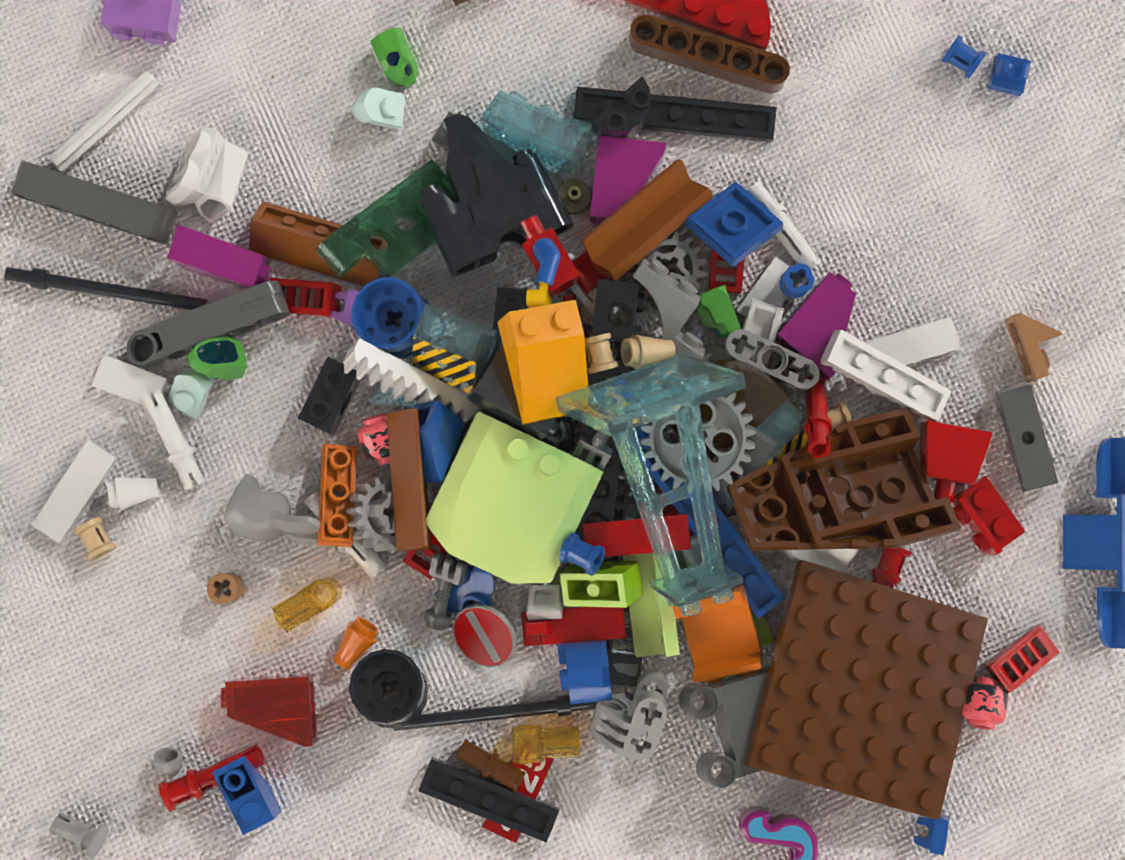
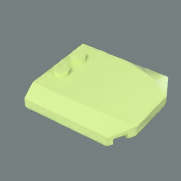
(510, 502)

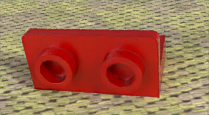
(987, 516)

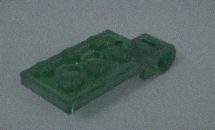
(352, 241)

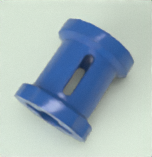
(963, 56)
(806, 279)
(582, 554)

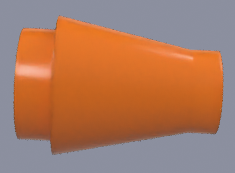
(355, 642)

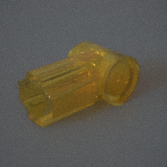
(306, 604)
(536, 743)

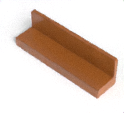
(644, 221)
(294, 239)
(408, 490)

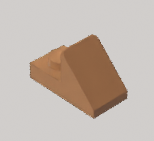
(1025, 337)

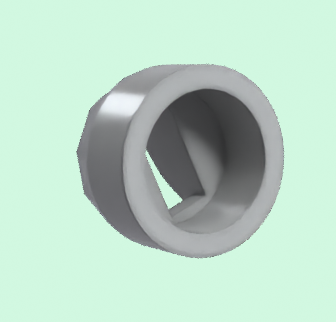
(167, 761)

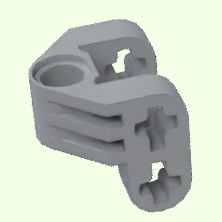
(624, 718)

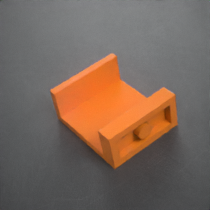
(722, 638)

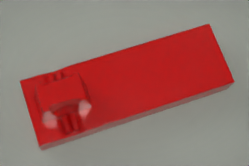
(576, 626)

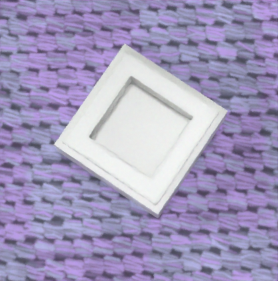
(545, 602)

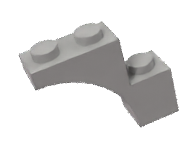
(676, 304)

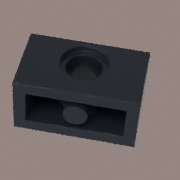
(329, 397)

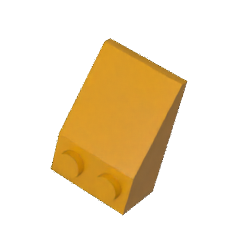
(544, 357)

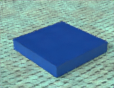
(734, 224)

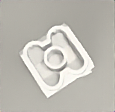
(207, 174)

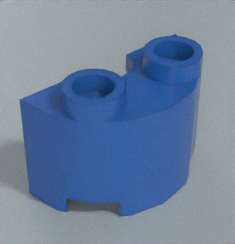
(586, 671)

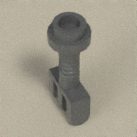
(595, 446)
(438, 617)

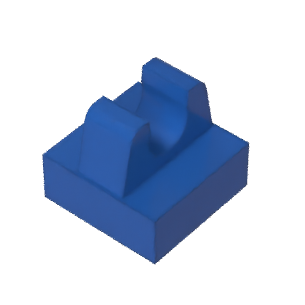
(1009, 74)
(937, 836)

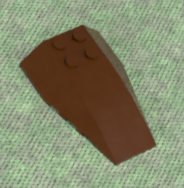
(854, 498)

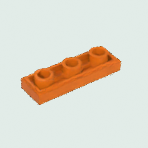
(336, 474)

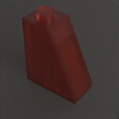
(274, 705)

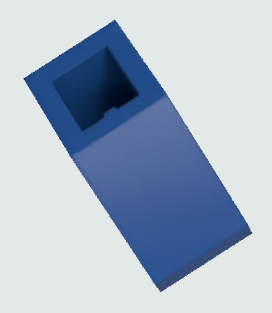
(439, 437)
(246, 794)

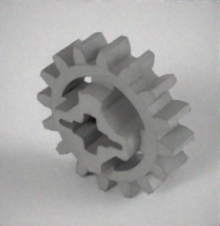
(677, 256)
(374, 514)

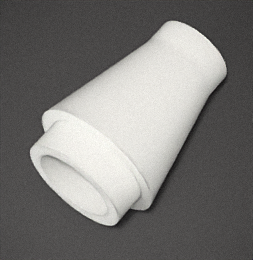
(130, 491)

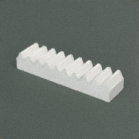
(885, 376)
(405, 379)

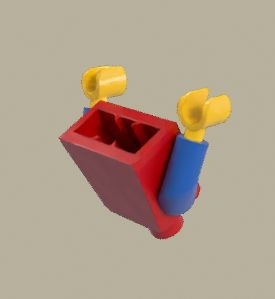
(550, 262)

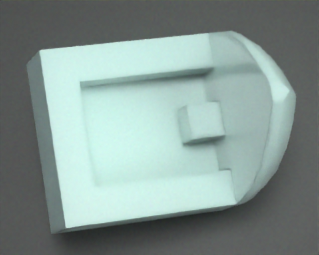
(380, 108)
(190, 392)

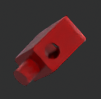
(951, 455)

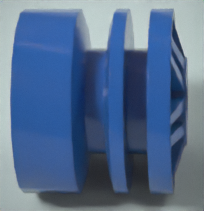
(376, 311)

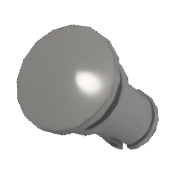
(80, 833)

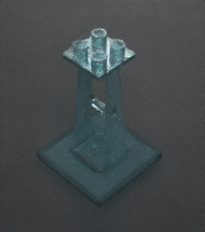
(645, 396)

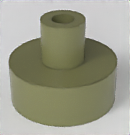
(575, 204)

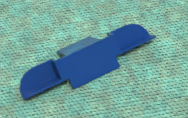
(1099, 542)

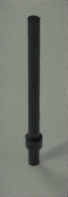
(42, 279)
(560, 705)

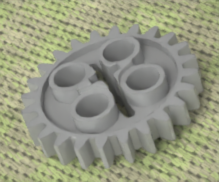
(725, 418)

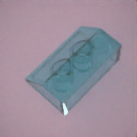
(539, 129)

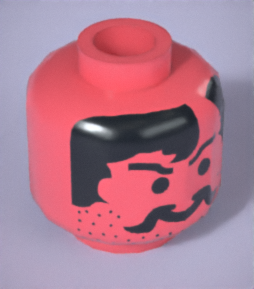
(374, 438)
(985, 704)

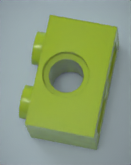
(611, 586)

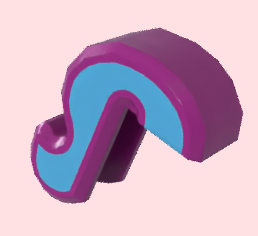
(782, 831)

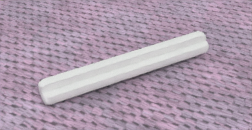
(104, 121)

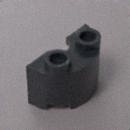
(630, 118)

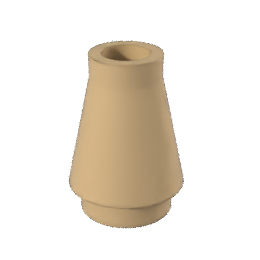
(643, 351)

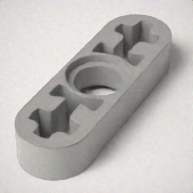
(790, 378)

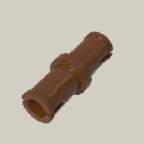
(490, 765)

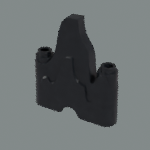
(489, 197)

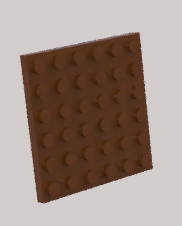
(866, 690)

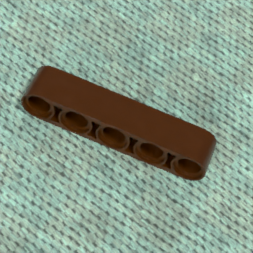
(696, 41)

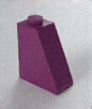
(621, 172)
(218, 259)
(816, 319)

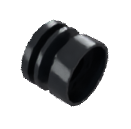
(385, 669)

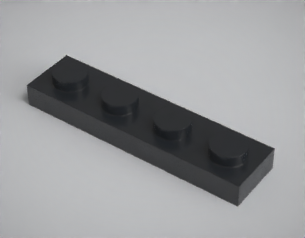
(489, 799)

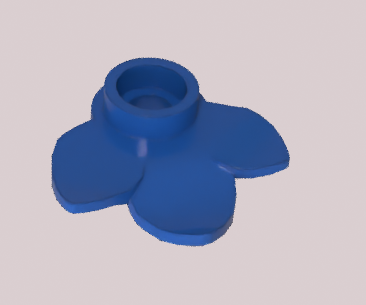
(477, 587)

